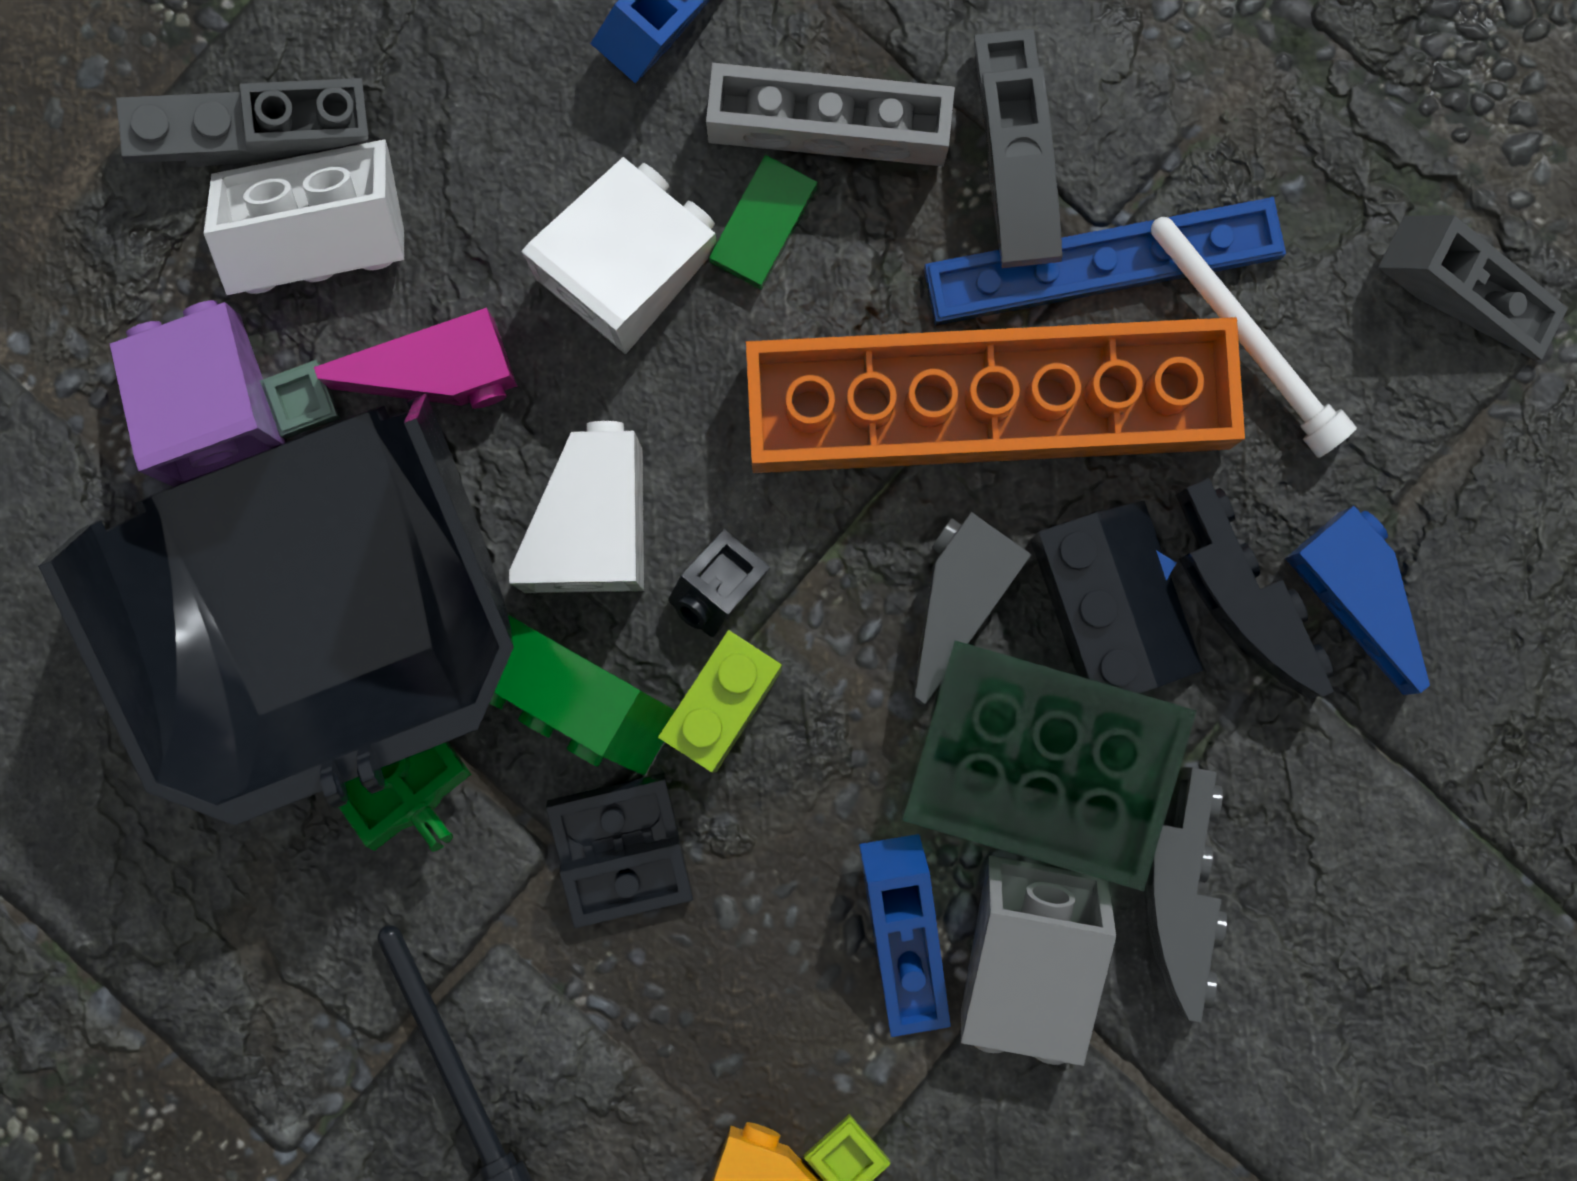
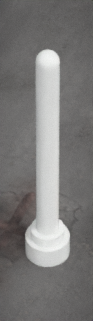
(1321, 423)

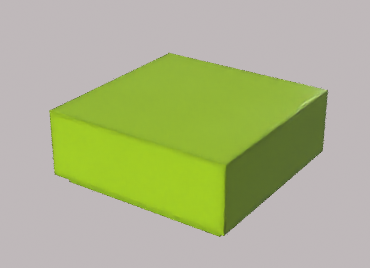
(847, 1154)

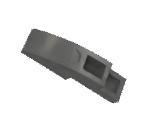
(245, 125)
(1019, 148)
(1180, 920)

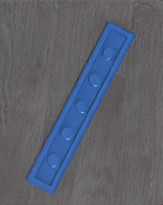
(1103, 262)

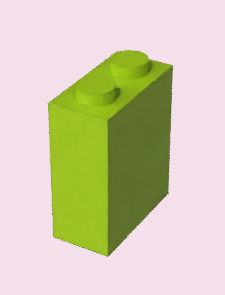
(721, 702)

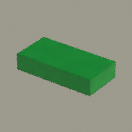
(763, 222)

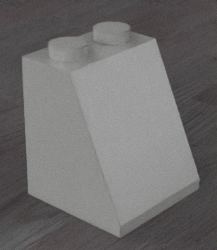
(1037, 961)

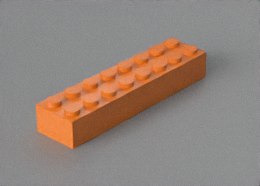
(994, 395)

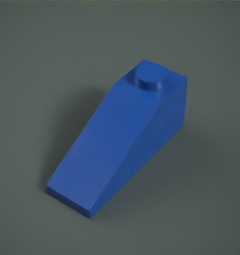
(642, 31)
(1363, 588)
(905, 934)

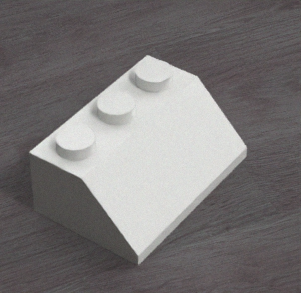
(304, 218)

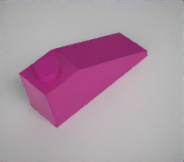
(449, 362)

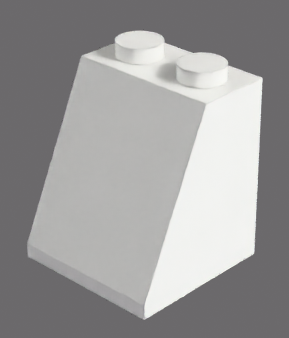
(622, 251)
(588, 518)

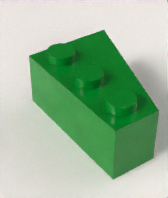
(581, 701)

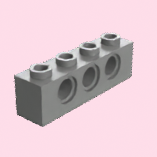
(829, 114)

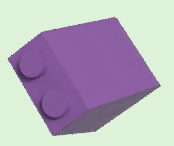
(192, 394)

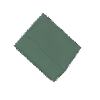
(299, 400)

